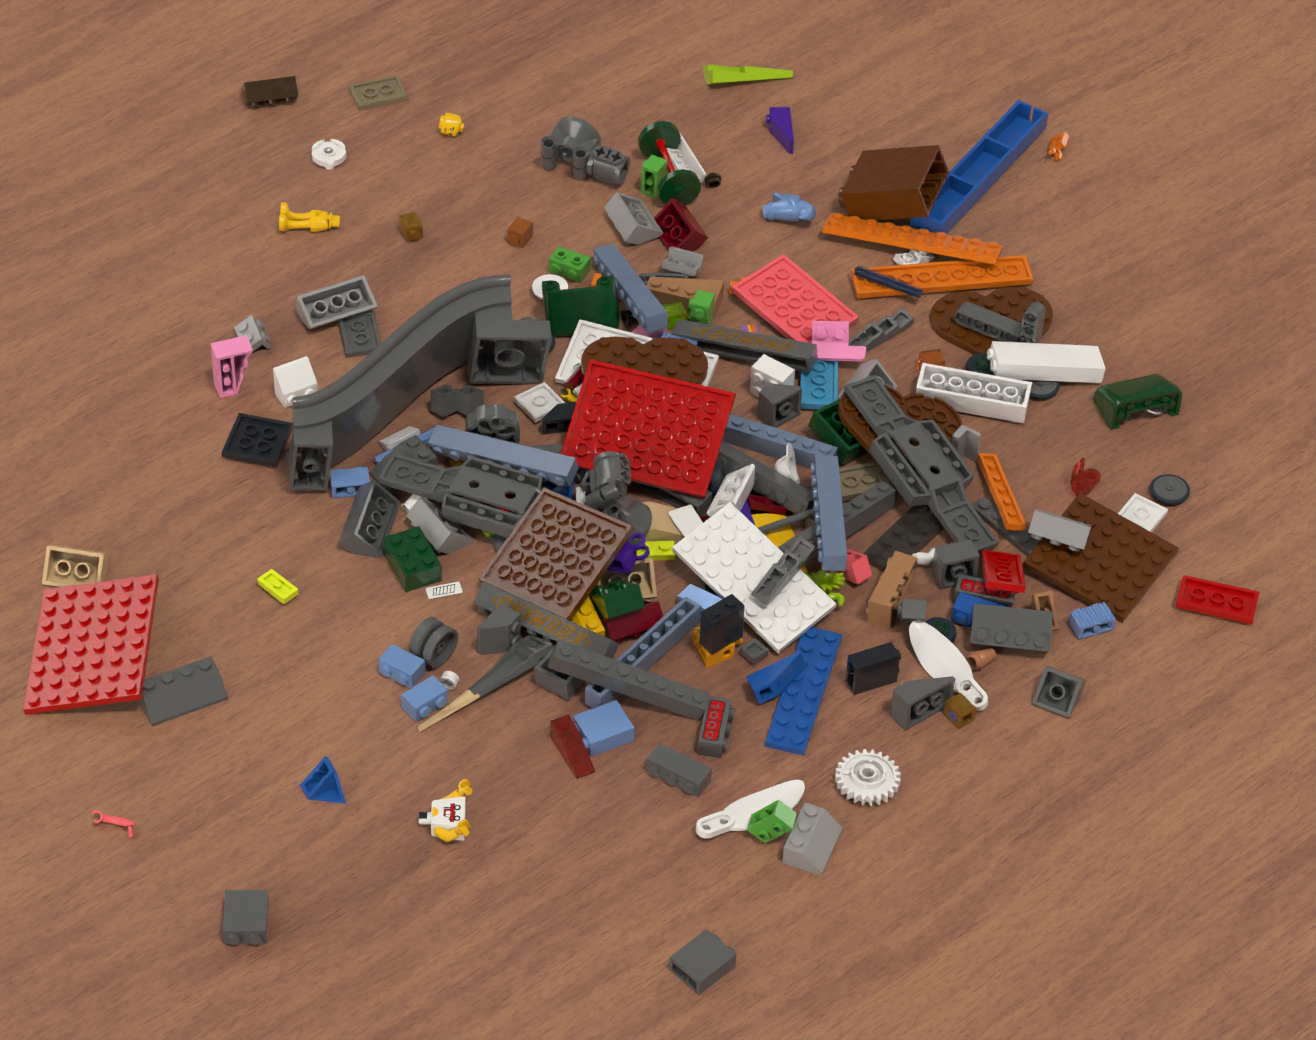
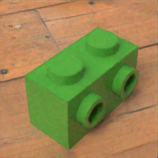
(652, 172)
(569, 264)
(702, 307)
(772, 821)

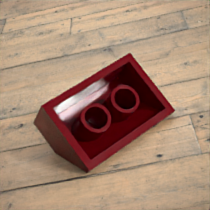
(679, 227)
(632, 622)

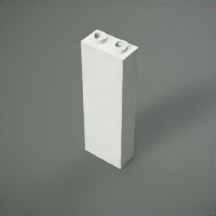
(1046, 362)

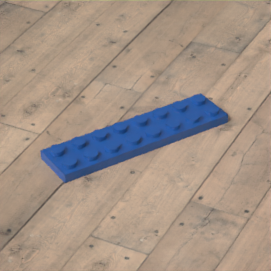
(803, 696)

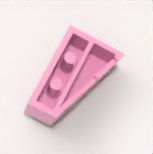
(228, 364)

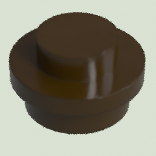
(713, 180)

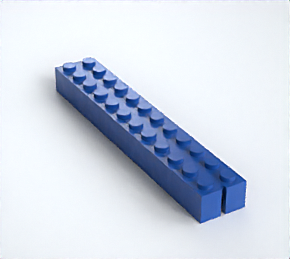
(983, 166)

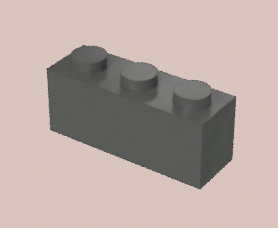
(678, 770)

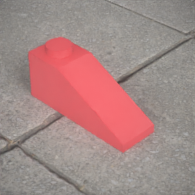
(856, 567)

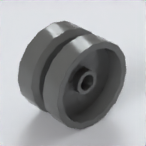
(433, 642)

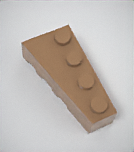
(682, 290)
(891, 589)

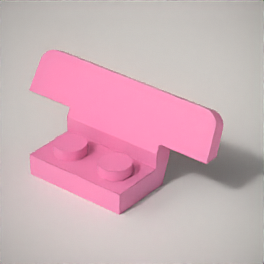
(833, 342)

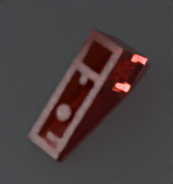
(571, 746)

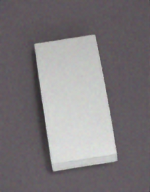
(913, 257)

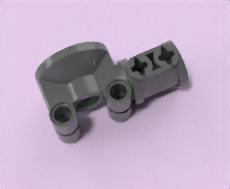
(581, 144)
(609, 491)

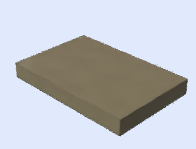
(378, 92)

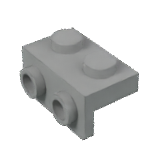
(683, 262)
(255, 332)

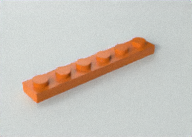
(1001, 492)

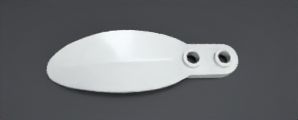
(943, 659)
(738, 814)

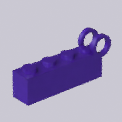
(625, 558)

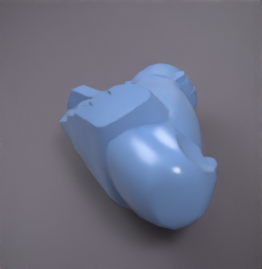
(788, 208)

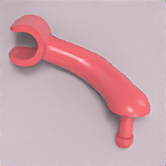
(117, 821)

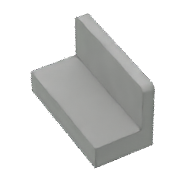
(966, 442)

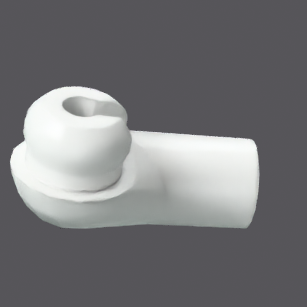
(924, 558)

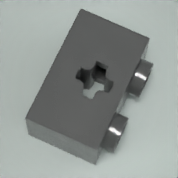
(911, 610)

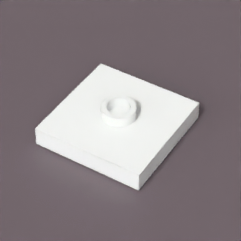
(538, 401)
(1143, 512)

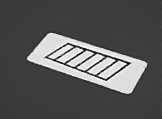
(444, 590)

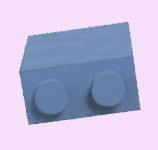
(604, 728)

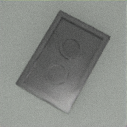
(359, 334)

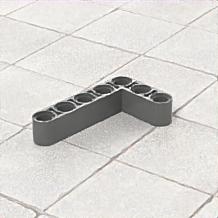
(1001, 327)

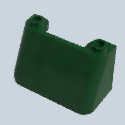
(590, 304)
(1137, 394)

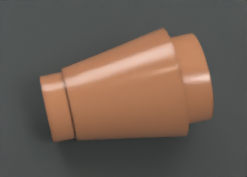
(980, 658)

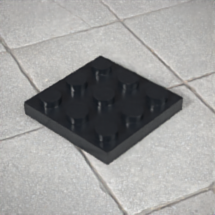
(257, 440)

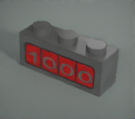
(976, 587)
(715, 727)

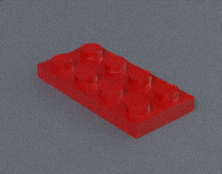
(1003, 571)
(1217, 599)

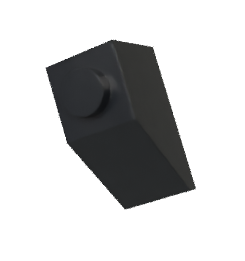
(558, 418)

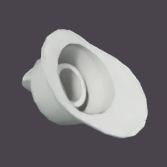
(787, 465)

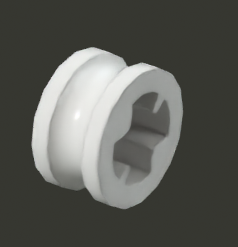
(449, 680)

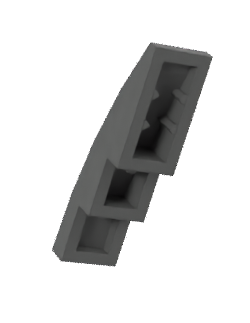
(883, 330)
(783, 571)

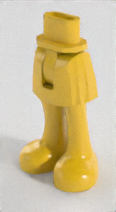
(315, 220)

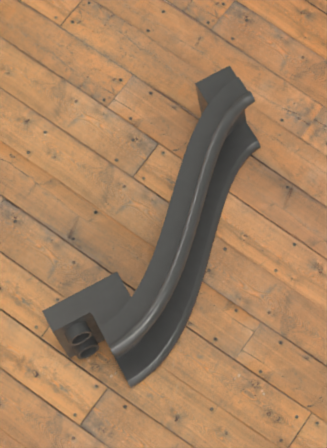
(456, 328)

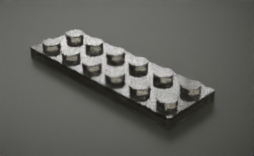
(906, 536)

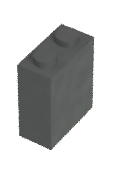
(245, 917)
(702, 961)

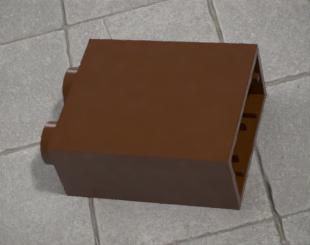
(894, 183)

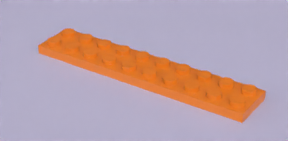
(914, 239)
(947, 276)

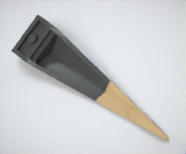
(515, 661)

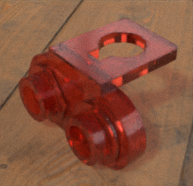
(1084, 480)

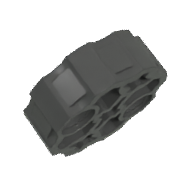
(494, 422)

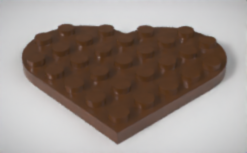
(1007, 301)
(660, 356)
(913, 405)

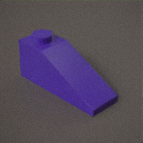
(781, 126)

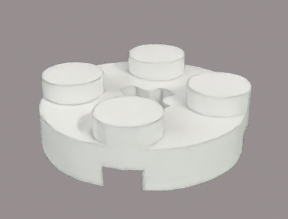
(329, 161)

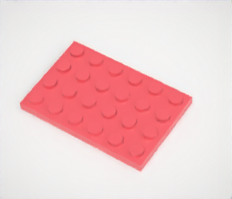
(791, 299)

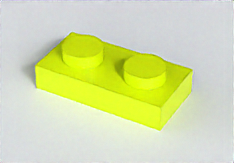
(659, 550)
(277, 586)

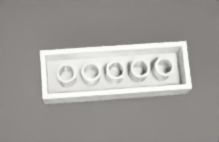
(976, 392)

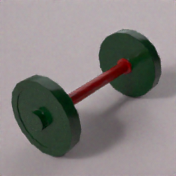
(677, 184)

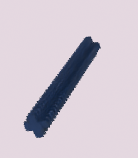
(889, 282)

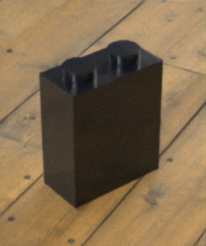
(722, 624)
(872, 668)

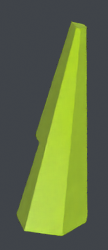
(724, 74)

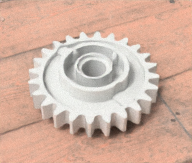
(867, 777)

